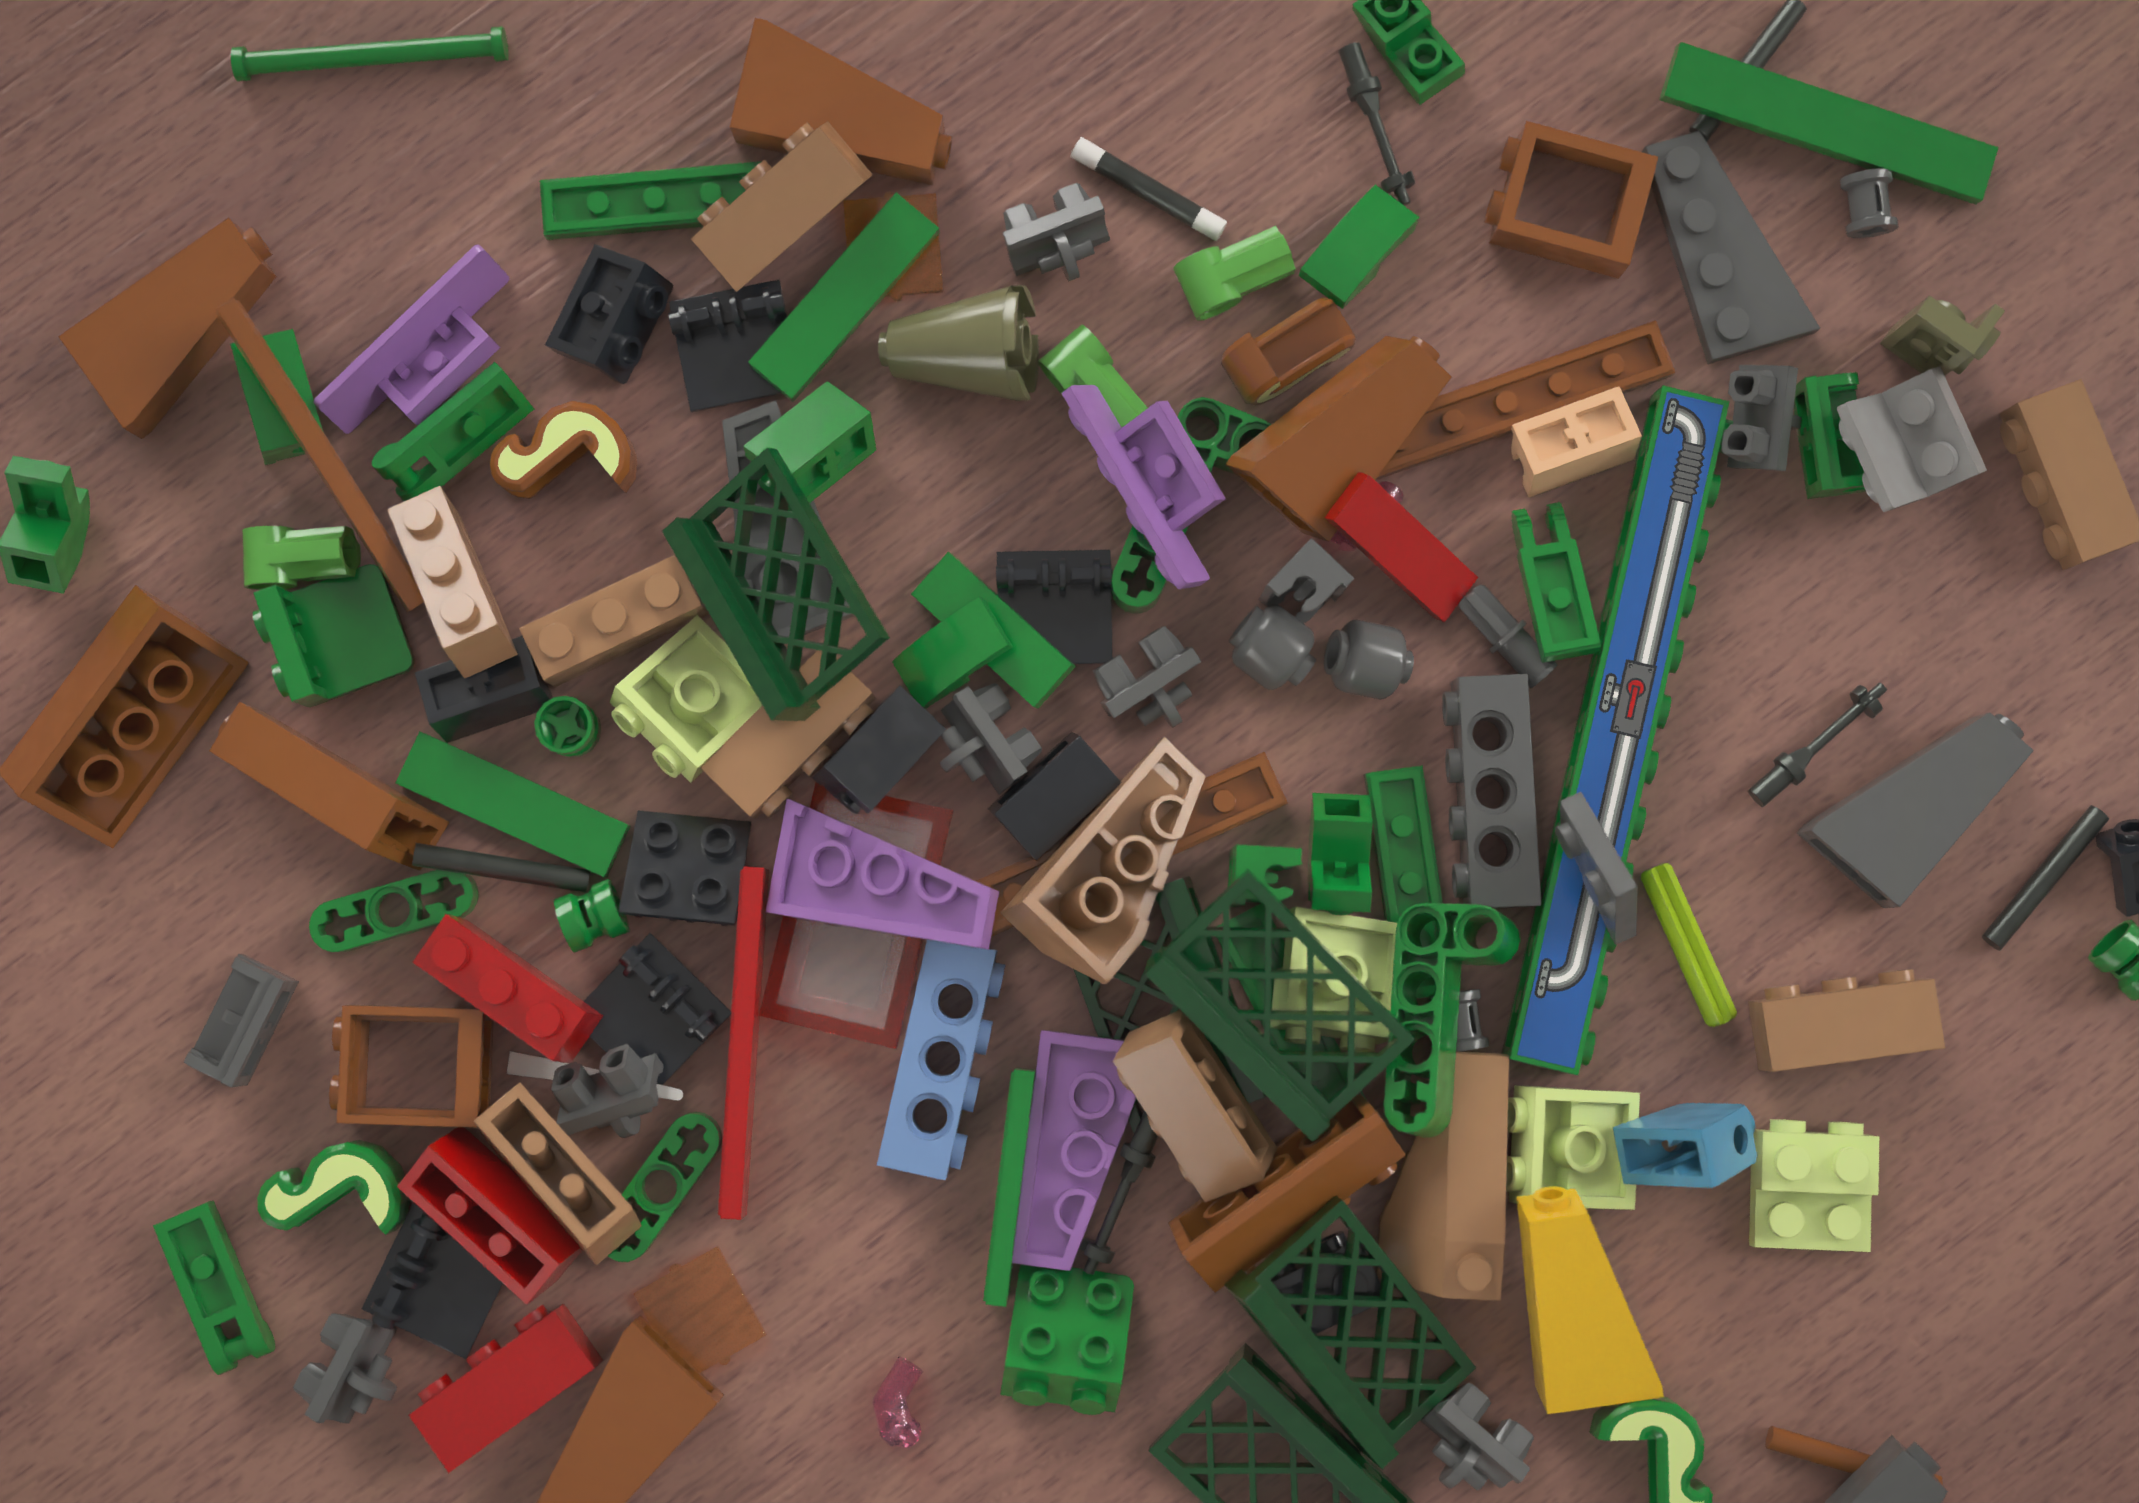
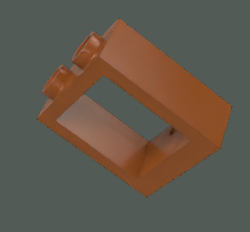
(1603, 258)
(473, 1070)

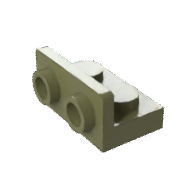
(1939, 336)

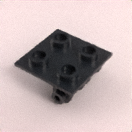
(720, 336)
(1062, 598)
(685, 868)
(655, 1007)
(432, 1287)

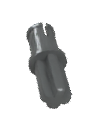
(1505, 634)

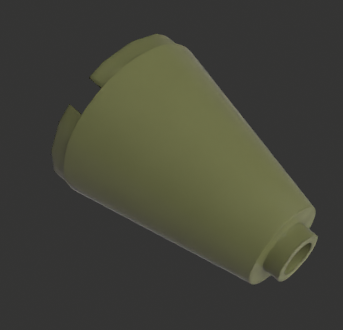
(968, 345)

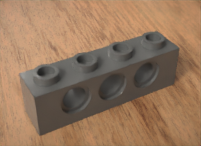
(1506, 705)

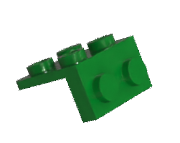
(333, 636)
(1068, 1338)

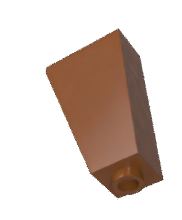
(797, 83)
(166, 327)
(1341, 430)
(326, 785)
(632, 1420)

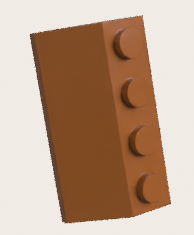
(122, 718)
(1302, 1177)

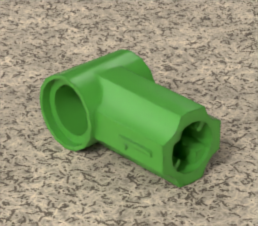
(1219, 278)
(1085, 361)
(289, 555)

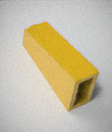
(1577, 1315)

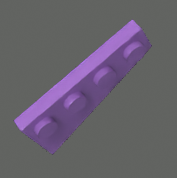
(862, 882)
(1071, 1143)

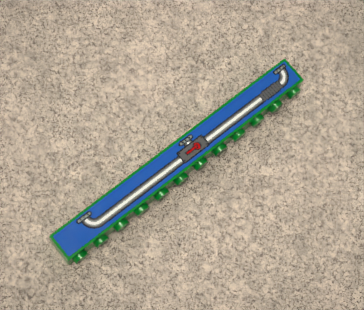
(1619, 720)

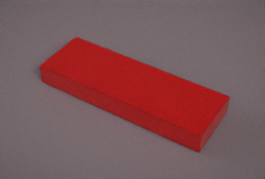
(1401, 546)

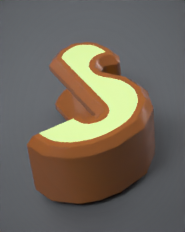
(1288, 352)
(559, 442)

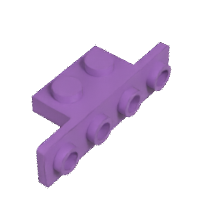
(423, 351)
(1155, 474)

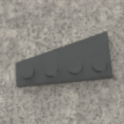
(1723, 260)
(737, 432)

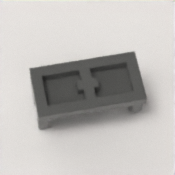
(1312, 577)
(242, 1022)

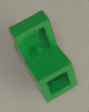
(47, 527)
(1340, 853)

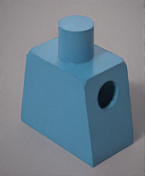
(1711, 1148)

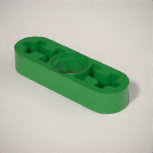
(349, 907)
(697, 1159)

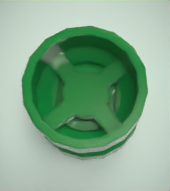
(558, 722)
(591, 916)
(2120, 956)

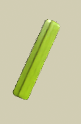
(1688, 945)

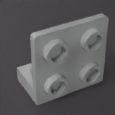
(1910, 440)

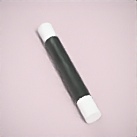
(1148, 189)

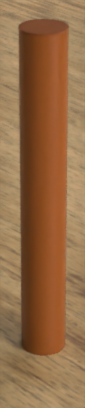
(1817, 1450)

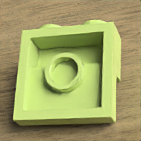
(685, 699)
(1365, 950)
(1569, 1143)
(1813, 1187)

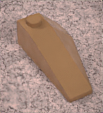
(1101, 883)
(1451, 1192)

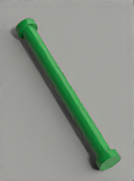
(368, 54)

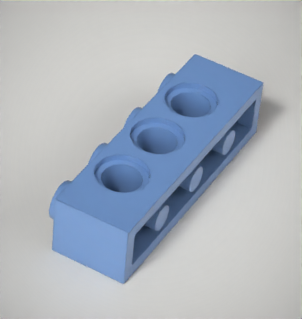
(904, 1142)

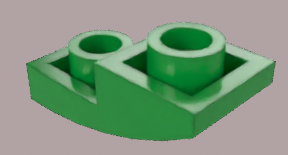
(1410, 45)
(1358, 245)
(951, 652)

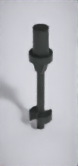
(1365, 91)
(1791, 767)
(1137, 1156)

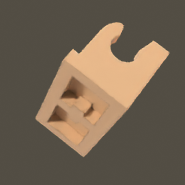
(1575, 441)

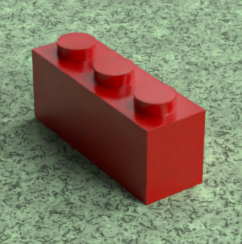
(508, 989)
(490, 1213)
(504, 1385)

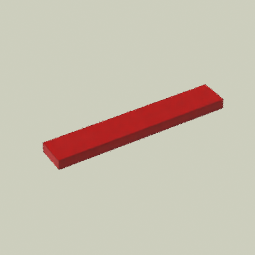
(743, 1043)

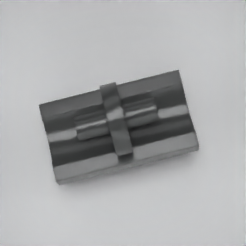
(1057, 237)
(1761, 417)
(1168, 663)
(979, 743)
(611, 1097)
(354, 1373)
(1469, 1448)

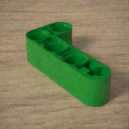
(1232, 428)
(1439, 1017)

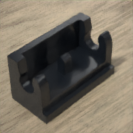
(484, 700)
(879, 752)
(1054, 795)

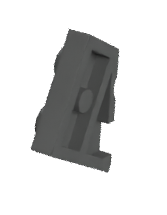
(1601, 867)

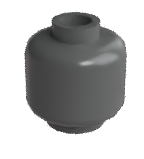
(1273, 647)
(1368, 659)

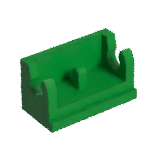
(271, 430)
(817, 440)
(1827, 461)
(1258, 860)

